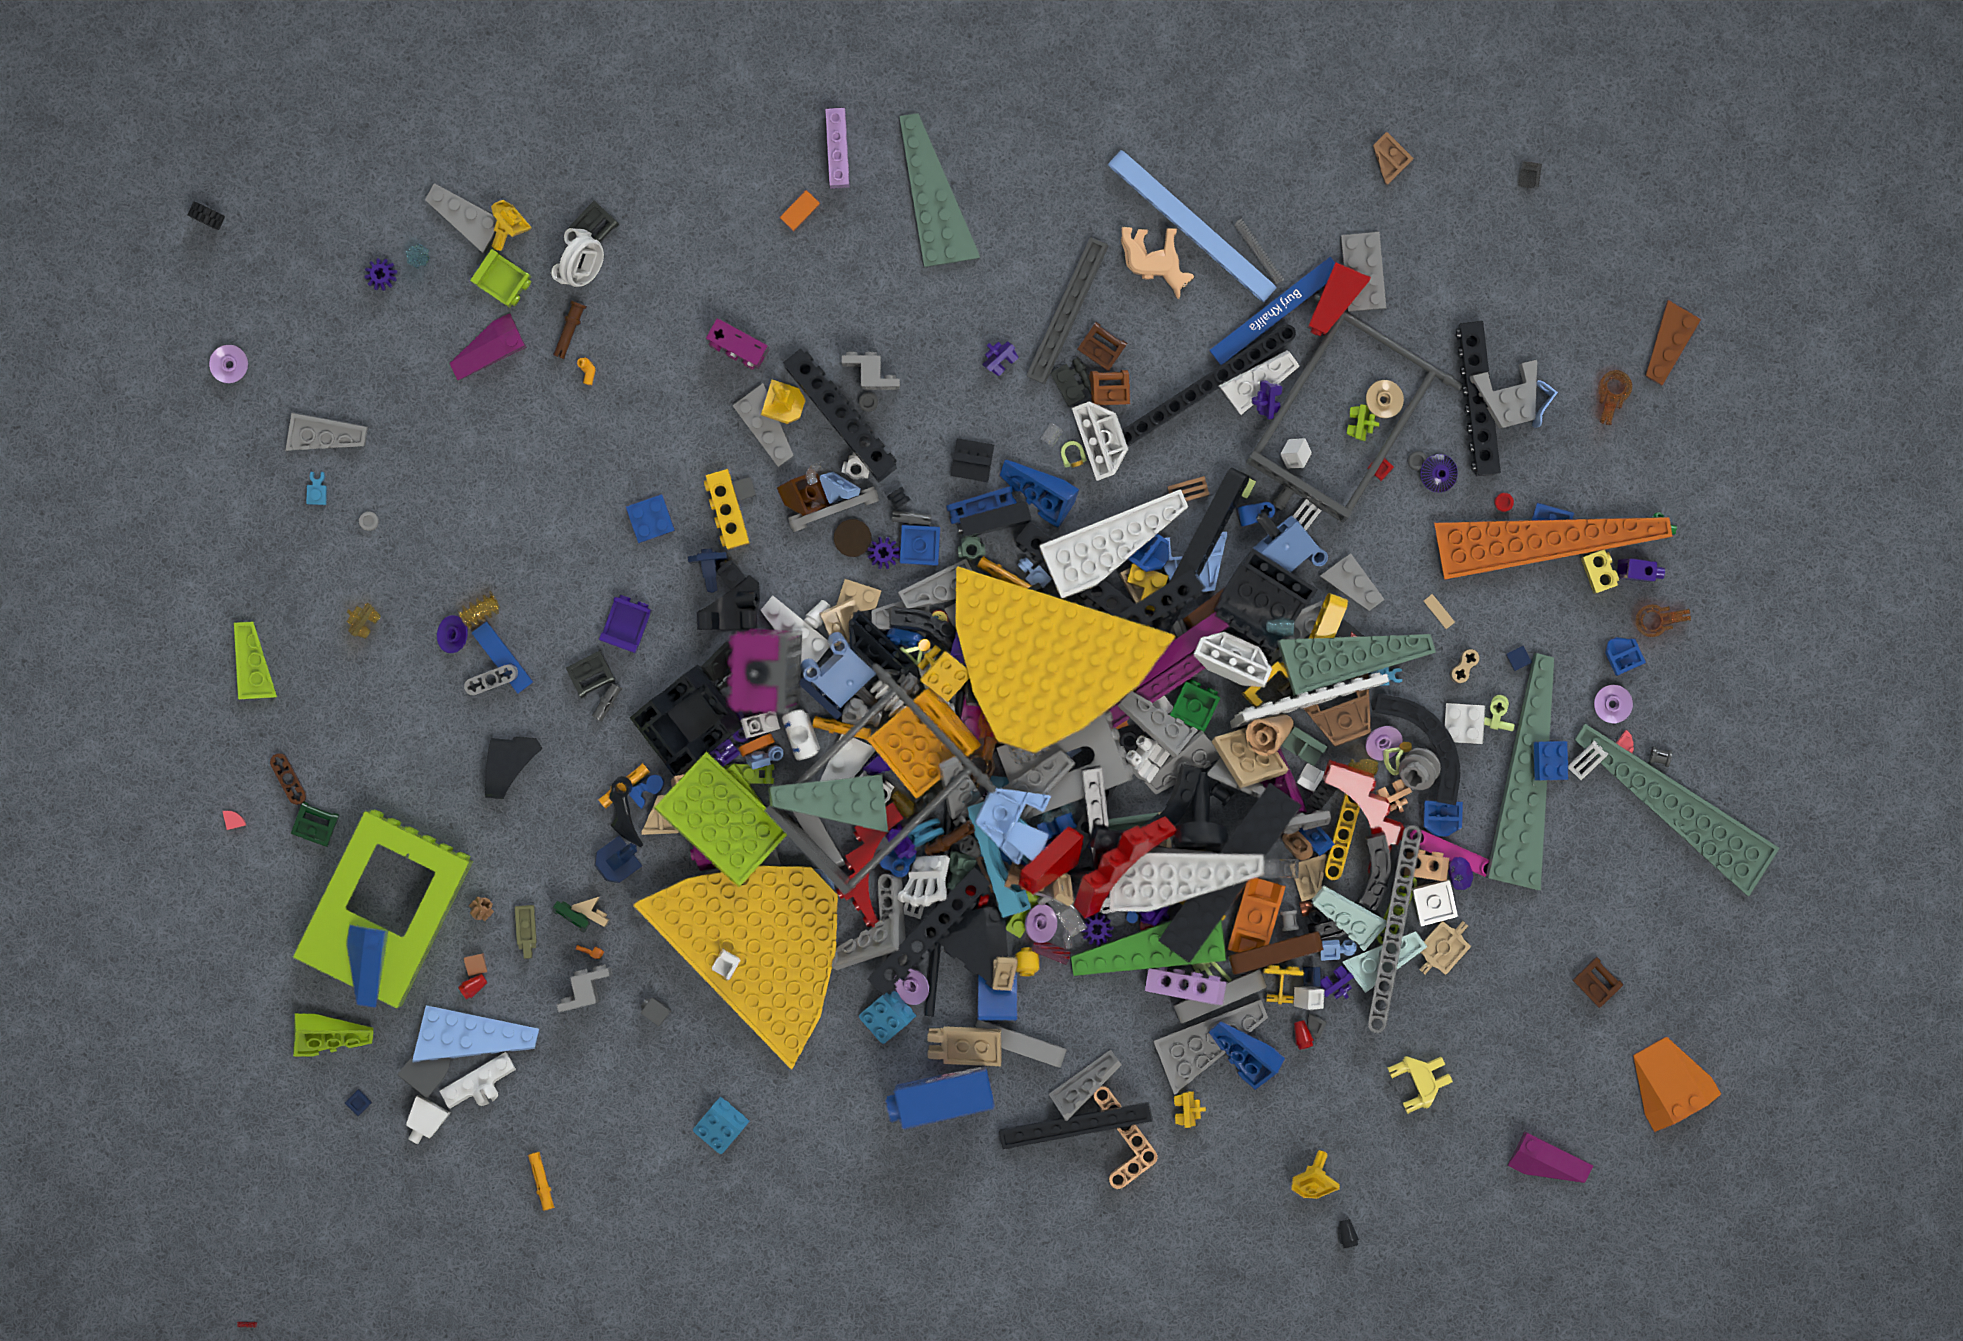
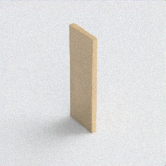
(1439, 611)

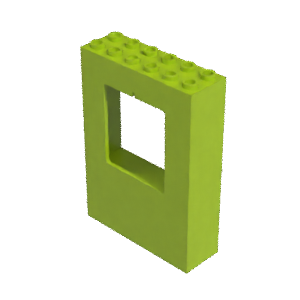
(327, 933)

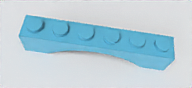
(1011, 899)

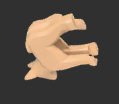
(1157, 263)

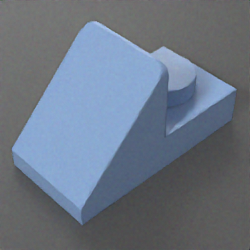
(837, 487)

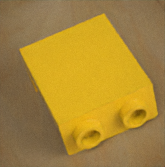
(1250, 692)

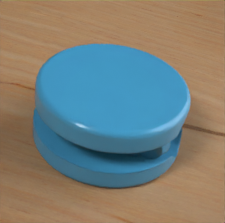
(924, 832)

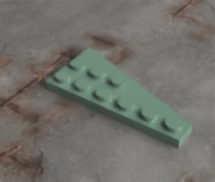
(848, 800)

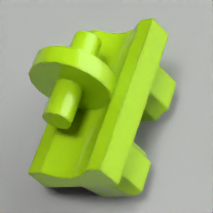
(1364, 421)

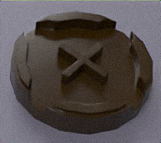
(852, 538)

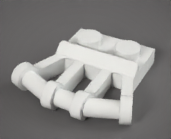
(930, 870)

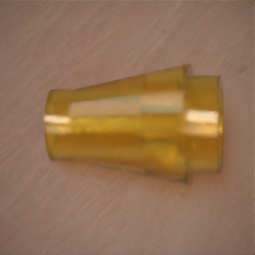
(903, 804)

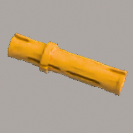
(1000, 573)
(839, 727)
(635, 776)
(541, 1182)

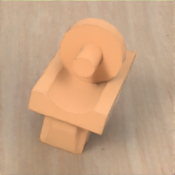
(1401, 790)

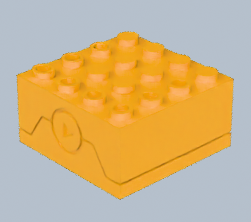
(914, 749)

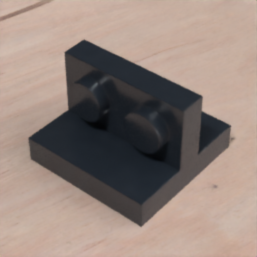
(972, 460)

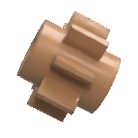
(481, 908)

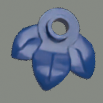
(892, 862)

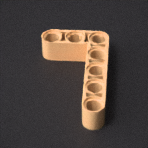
(1128, 1135)

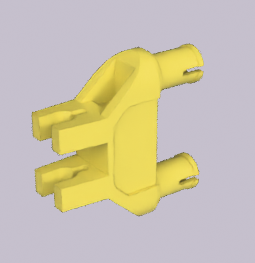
(1423, 1080)

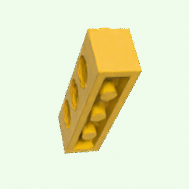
(723, 479)

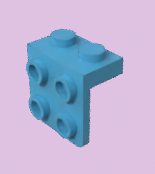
(887, 1016)
(720, 1125)

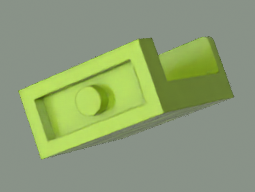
(501, 279)

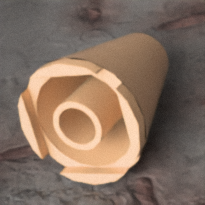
(1269, 733)

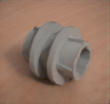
(1419, 769)

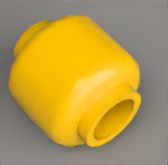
(1027, 962)

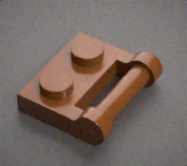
(1110, 394)

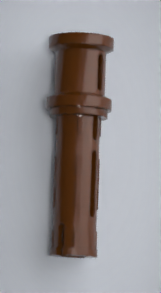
(572, 321)
(944, 842)

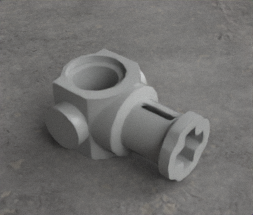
(855, 709)

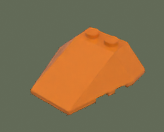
(1671, 1084)

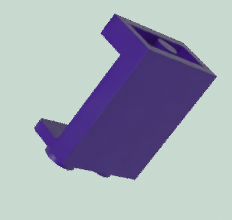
(626, 624)

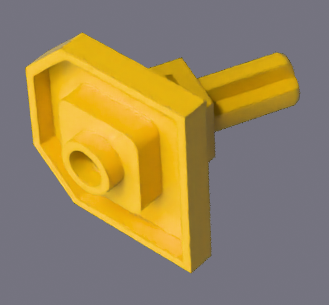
(508, 223)
(783, 402)
(1314, 1181)

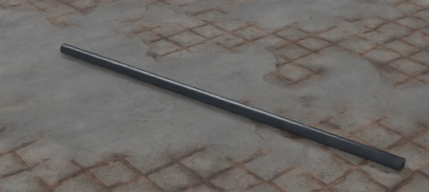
(935, 953)

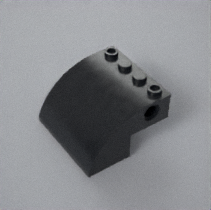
(686, 721)

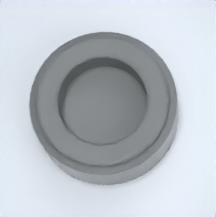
(368, 521)

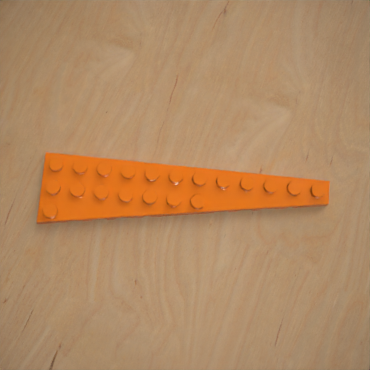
(1496, 545)

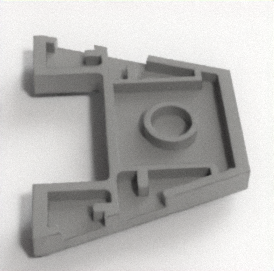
(1510, 404)

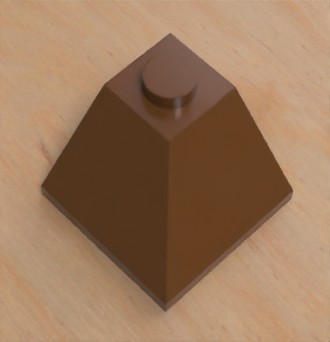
(803, 497)

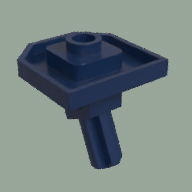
(707, 559)
(617, 860)

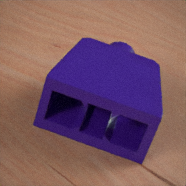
(1639, 570)

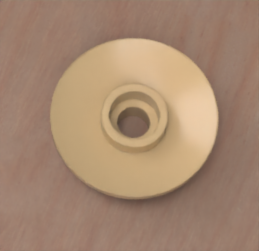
(1390, 392)

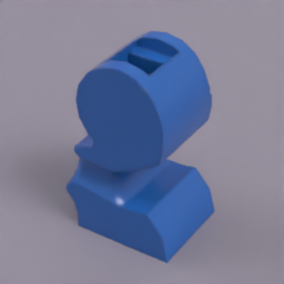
(653, 785)
(1057, 826)

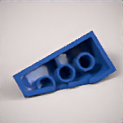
(1048, 493)
(366, 958)
(1253, 1058)

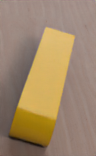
(1329, 617)
(1343, 844)

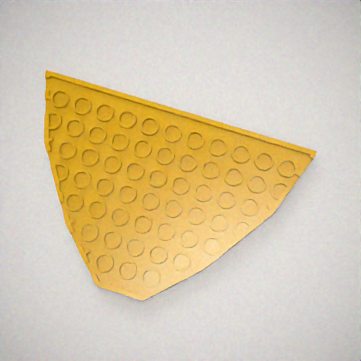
(1044, 661)
(780, 930)

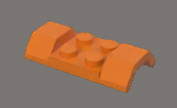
(1256, 915)

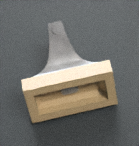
(1058, 890)

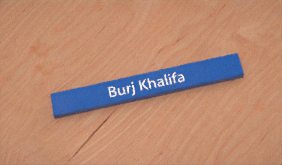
(1273, 312)

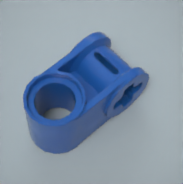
(1248, 513)

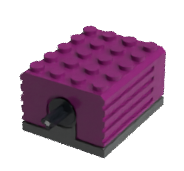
(765, 670)

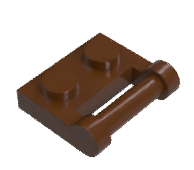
(1099, 352)
(1592, 985)

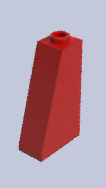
(1338, 294)
(1053, 861)

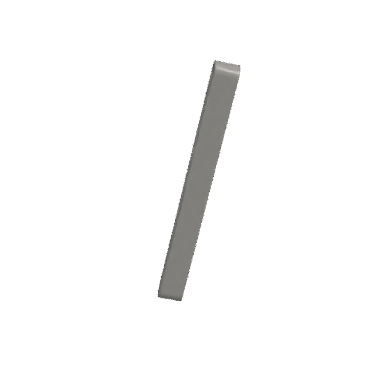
(1389, 937)

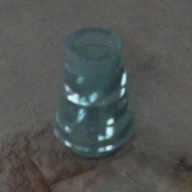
(1281, 627)

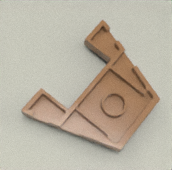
(1345, 720)

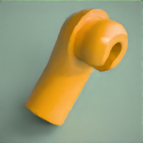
(588, 368)

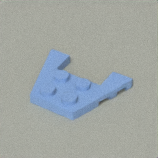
(1211, 569)
(999, 813)

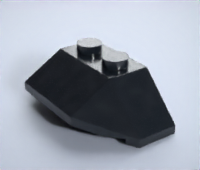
(875, 647)

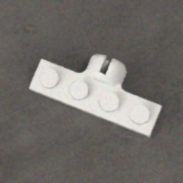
(479, 1082)

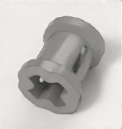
(1289, 920)

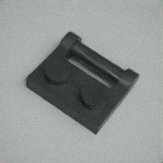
(592, 217)
(587, 668)

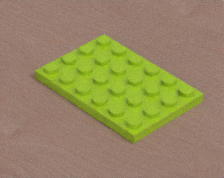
(721, 819)

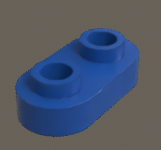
(904, 637)

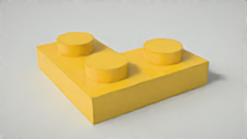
(1149, 581)

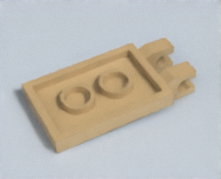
(966, 1046)

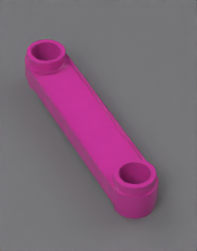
(1435, 844)

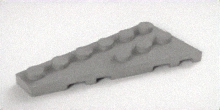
(1194, 1050)

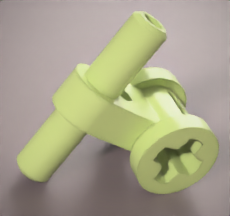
(1495, 722)

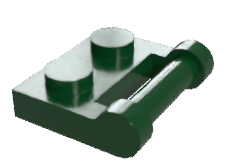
(312, 830)
(577, 919)

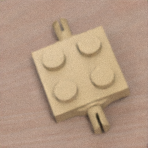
(1444, 947)

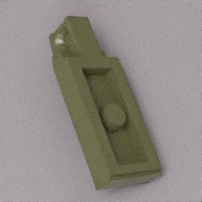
(526, 929)

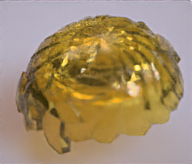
(1366, 765)

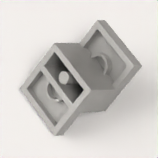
(870, 371)
(584, 988)

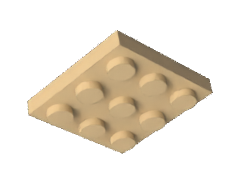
(1244, 763)

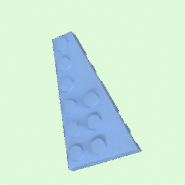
(461, 1035)

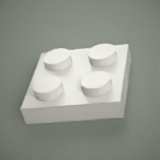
(1465, 722)
(1434, 902)

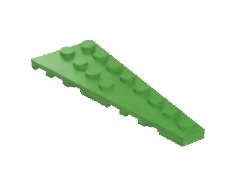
(1144, 952)

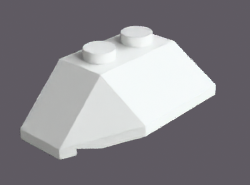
(1101, 438)
(1233, 659)

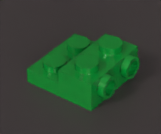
(1195, 705)

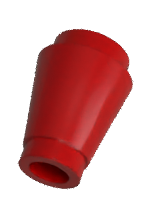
(472, 986)
(1302, 1035)

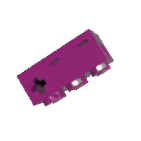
(737, 344)

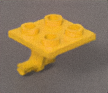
(944, 675)
(1294, 971)

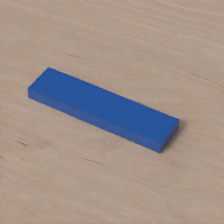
(501, 655)

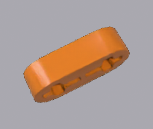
(756, 745)

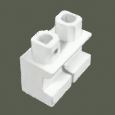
(1146, 758)

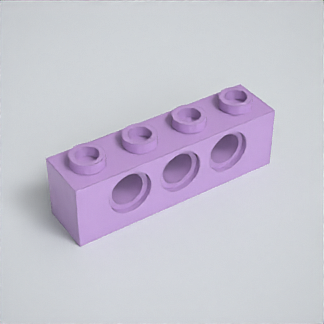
(837, 148)
(1214, 987)

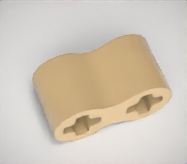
(1464, 666)

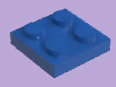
(650, 518)
(919, 545)
(1551, 760)

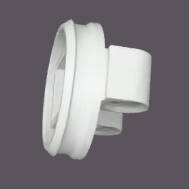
(578, 242)

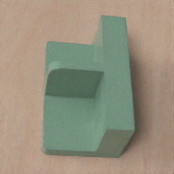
(1304, 746)

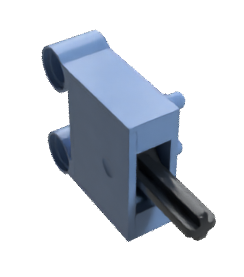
(1288, 543)
(842, 674)

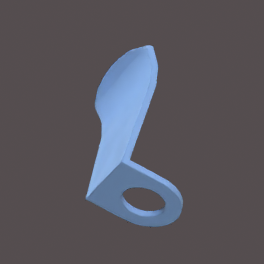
(1552, 393)
(1026, 839)

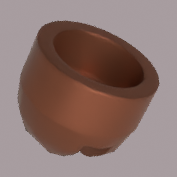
(1305, 906)

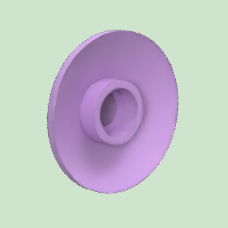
(219, 361)
(1623, 704)
(1390, 739)
(1046, 923)
(913, 994)

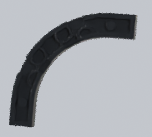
(941, 630)
(1437, 734)
(1175, 809)
(1374, 890)

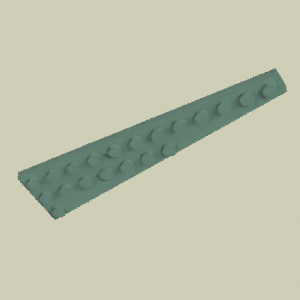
(1521, 821)
(1718, 837)

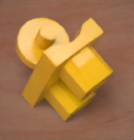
(1191, 1109)

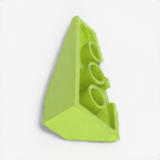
(319, 1033)

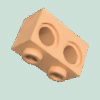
(1426, 868)

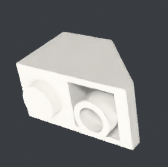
(760, 724)

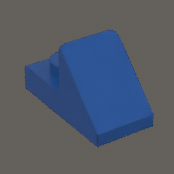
(1318, 838)

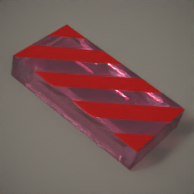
(1052, 951)

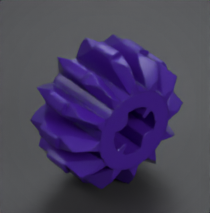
(383, 281)
(878, 556)
(1103, 930)

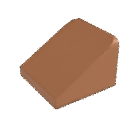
(475, 964)

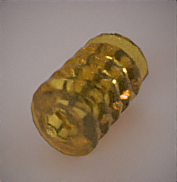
(479, 610)

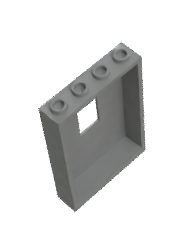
(1109, 755)

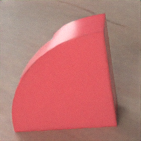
(1626, 741)
(233, 820)

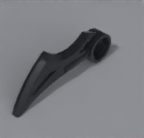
(623, 823)

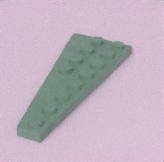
(939, 219)
(1332, 660)

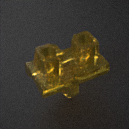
(358, 627)

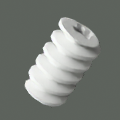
(894, 705)

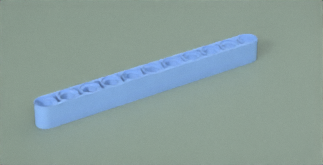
(1192, 226)

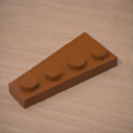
(1673, 335)

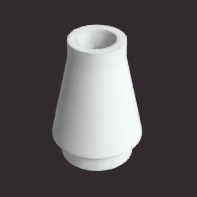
(813, 617)

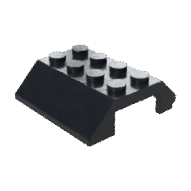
(1260, 593)

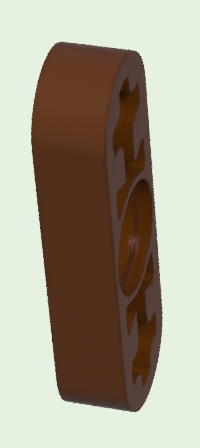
(286, 763)

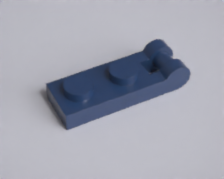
(821, 697)

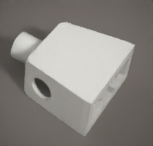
(425, 1118)

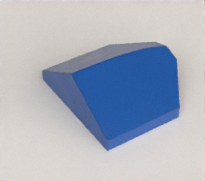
(1152, 555)
(1624, 655)
(1442, 818)

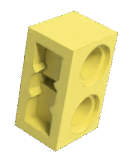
(1594, 573)

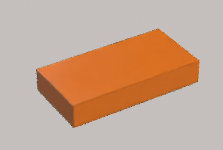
(799, 210)

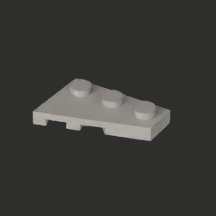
(1353, 582)

